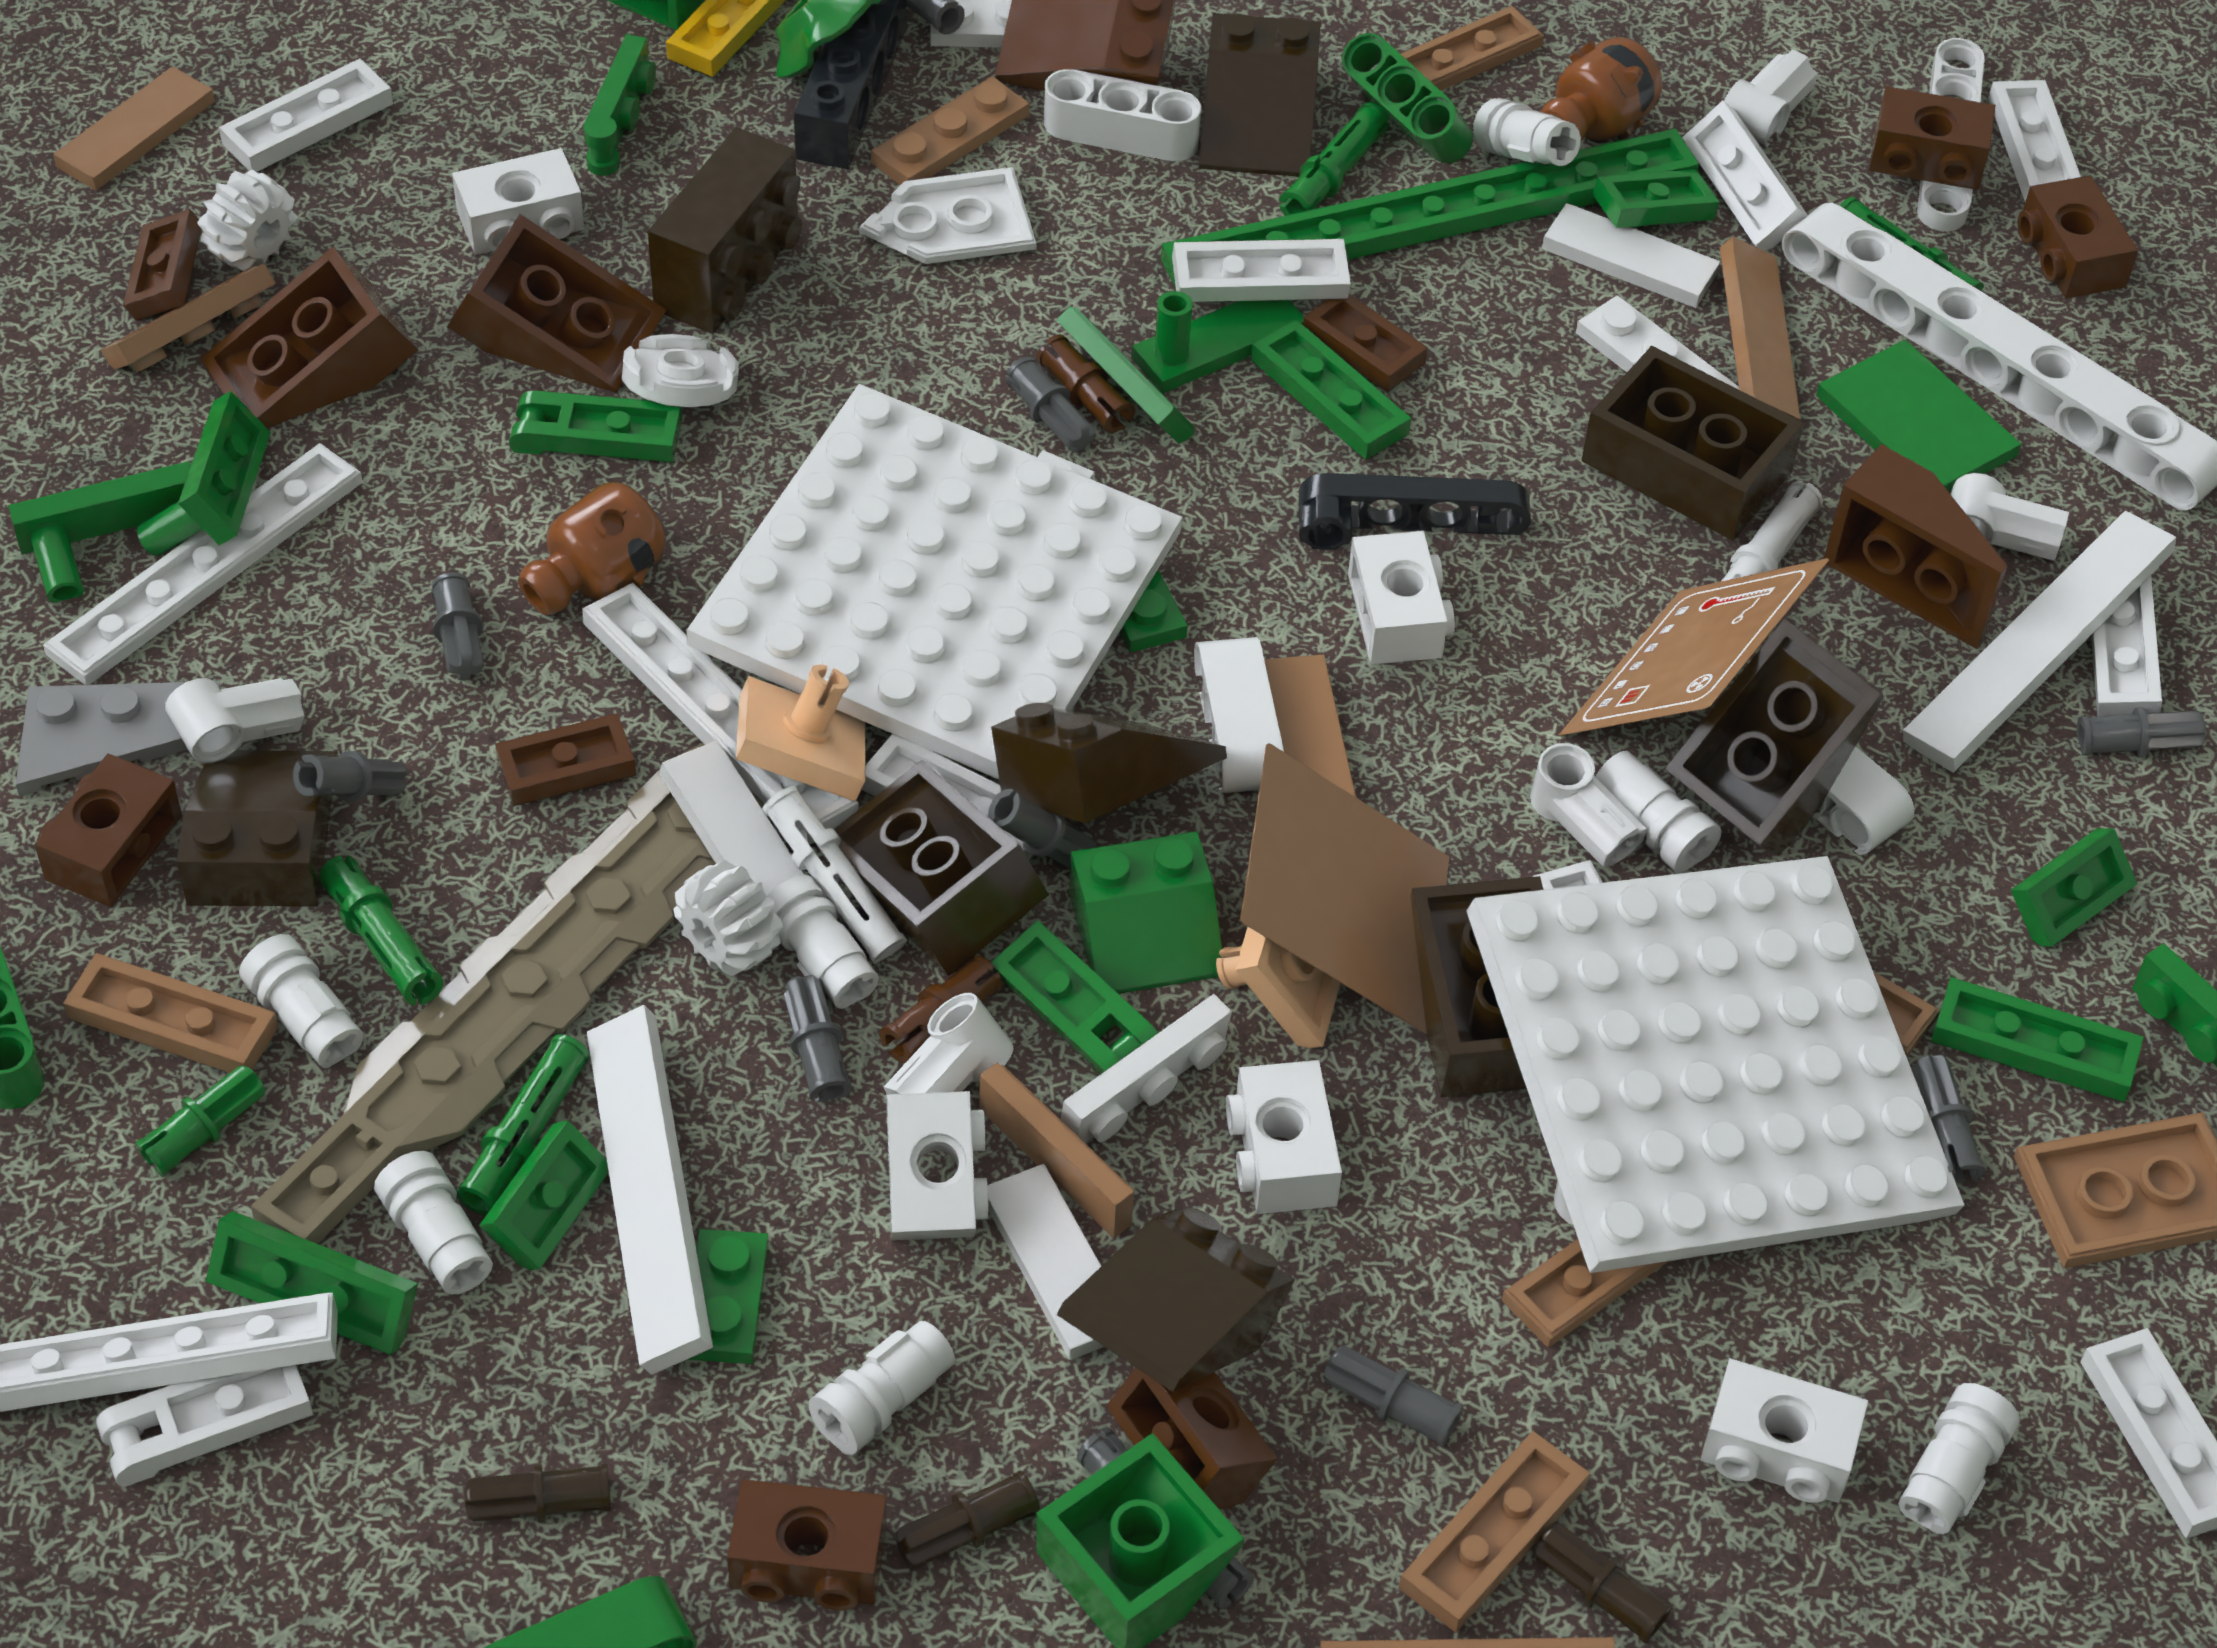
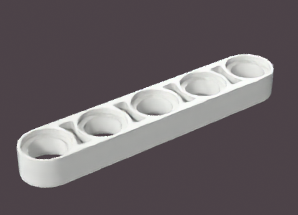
(1967, 85)

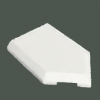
(955, 217)

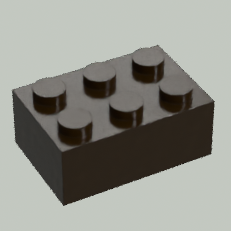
(725, 230)
(1692, 442)

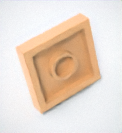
(803, 733)
(1286, 985)

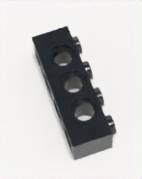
(847, 85)

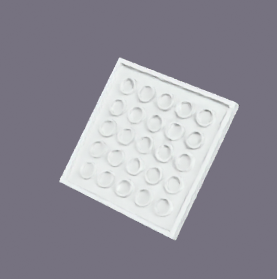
(934, 577)
(1711, 1062)

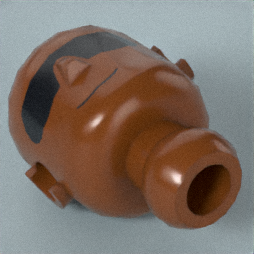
(1607, 89)
(595, 549)

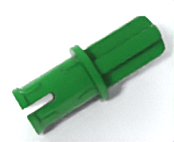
(200, 1119)

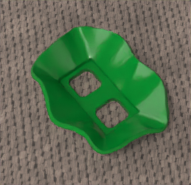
(811, 25)

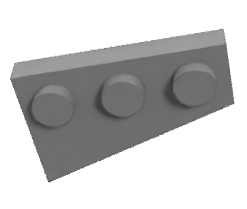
(77, 725)

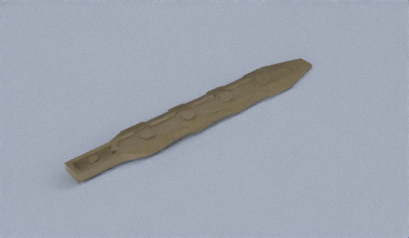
(500, 1009)

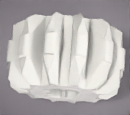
(247, 219)
(727, 917)

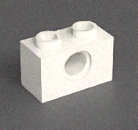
(531, 185)
(1399, 597)
(1289, 1104)
(925, 1124)
(1815, 1418)

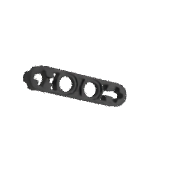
(1329, 516)

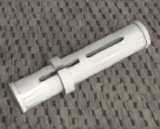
(1777, 532)
(791, 815)

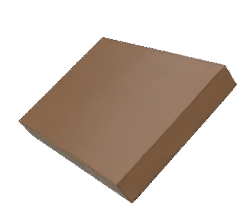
(2125, 1188)

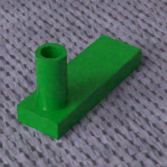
(1198, 347)
(217, 480)
(56, 520)

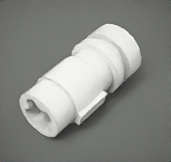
(1525, 134)
(1673, 825)
(821, 941)
(307, 1007)
(424, 1205)
(888, 1381)
(1953, 1466)

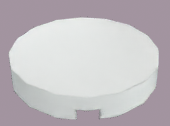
(680, 371)

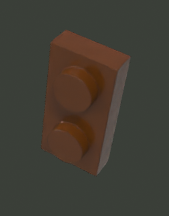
(163, 265)
(1366, 341)
(565, 759)

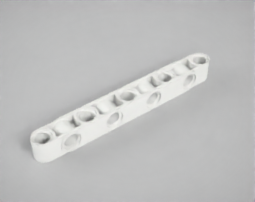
(2006, 354)

